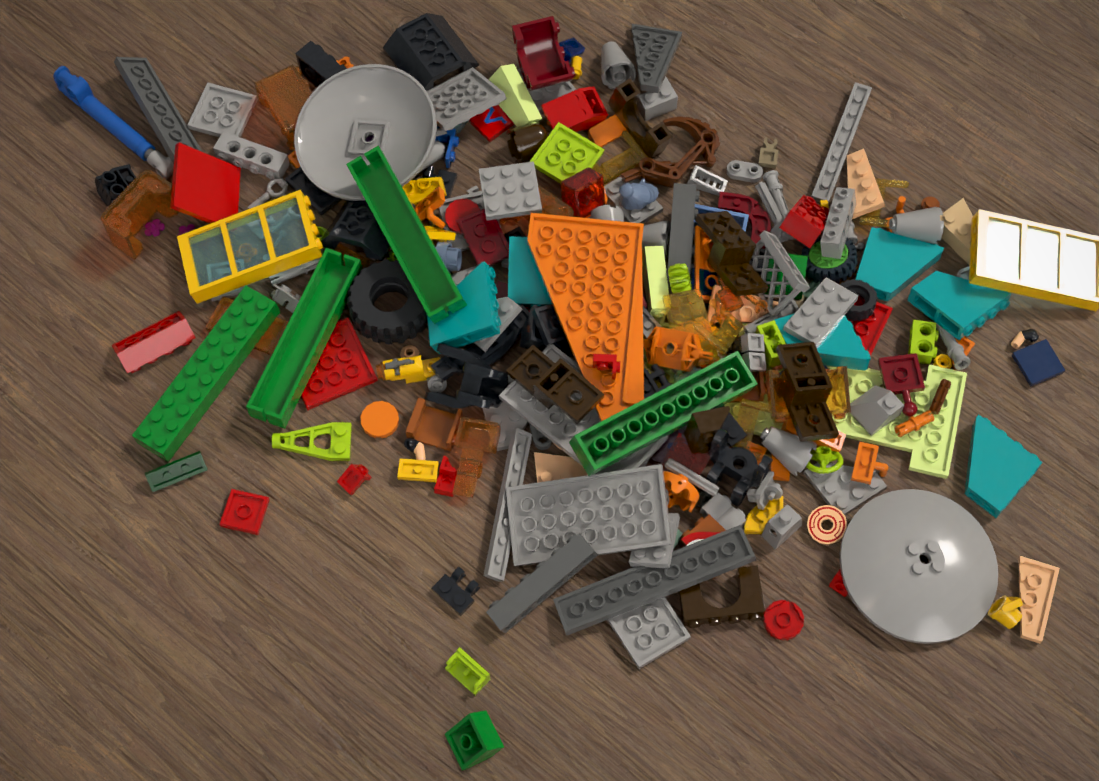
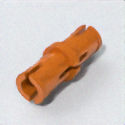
(914, 423)

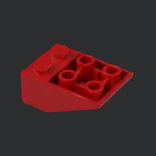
(576, 109)
(805, 221)

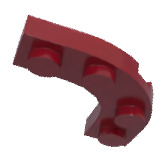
(743, 204)

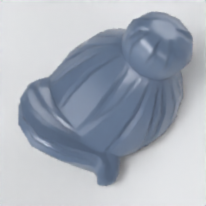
(637, 195)

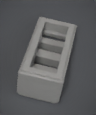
(704, 186)

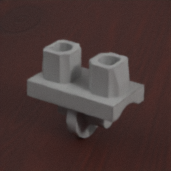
(766, 491)

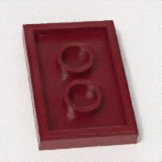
(484, 238)

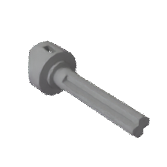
(773, 212)

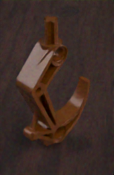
(668, 173)

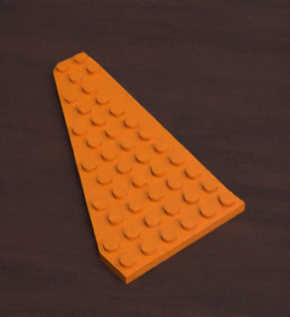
(598, 295)

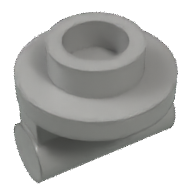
(435, 384)

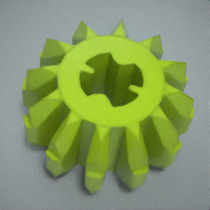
(679, 278)

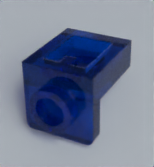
(571, 48)

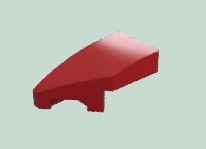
(446, 478)

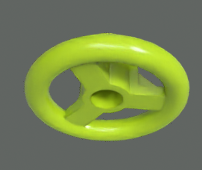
(823, 456)

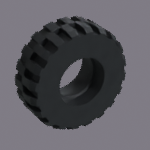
(381, 325)

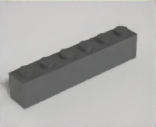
(682, 226)
(541, 583)

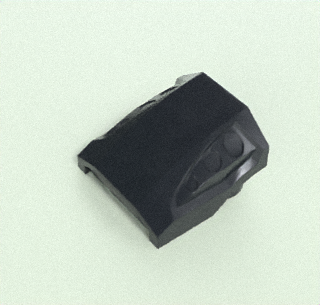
(113, 183)

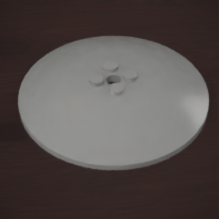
(361, 104)
(901, 592)

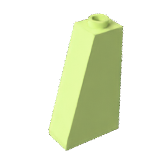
(518, 103)
(655, 279)

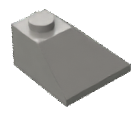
(876, 409)

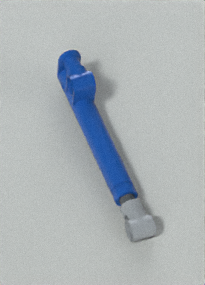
(81, 94)

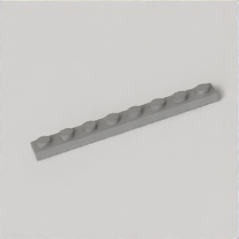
(841, 143)
(513, 476)

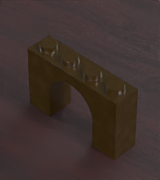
(624, 104)
(749, 606)

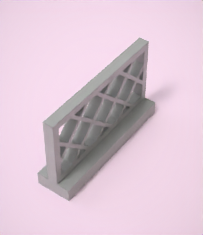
(776, 251)

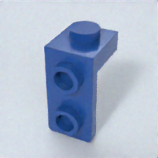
(452, 141)

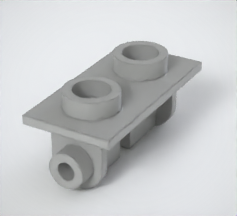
(283, 295)

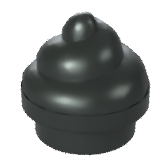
(703, 499)

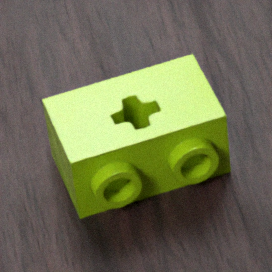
(772, 338)

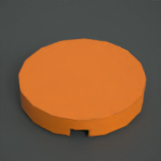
(379, 419)

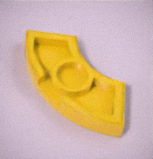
(758, 518)

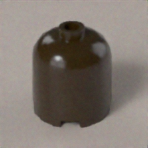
(526, 141)

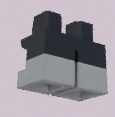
(750, 348)

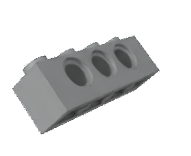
(277, 161)
(838, 223)

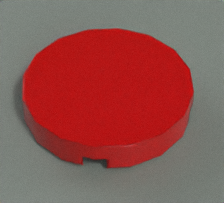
(457, 210)
(783, 620)

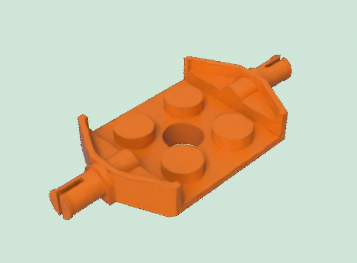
(686, 349)

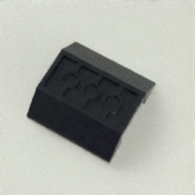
(428, 49)
(357, 227)

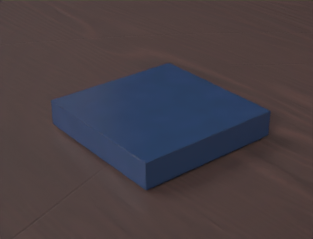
(1038, 362)

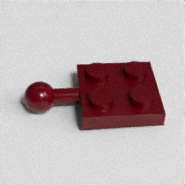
(902, 376)

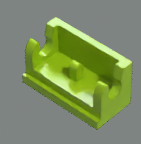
(467, 671)

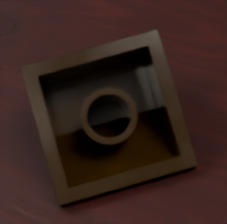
(703, 427)

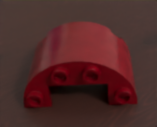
(540, 54)

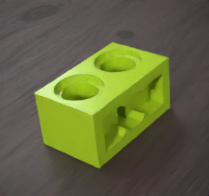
(919, 341)

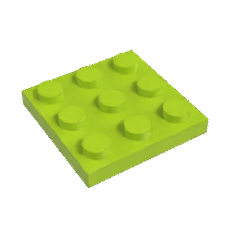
(565, 154)

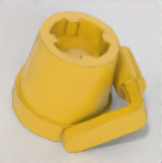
(1006, 611)

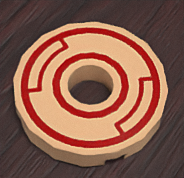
(823, 513)

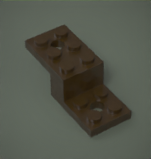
(731, 253)
(555, 384)
(807, 391)

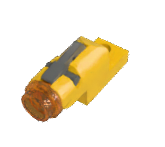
(409, 368)

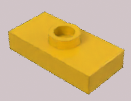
(418, 470)

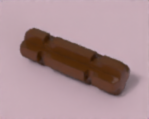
(940, 396)

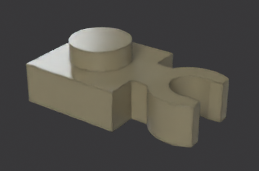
(768, 154)

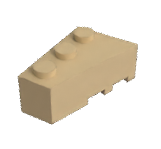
(958, 229)

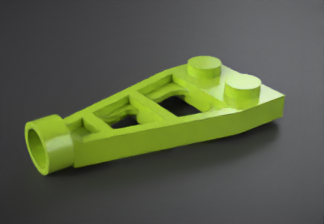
(340, 441)

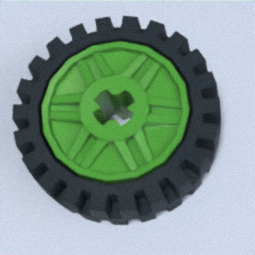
(821, 267)

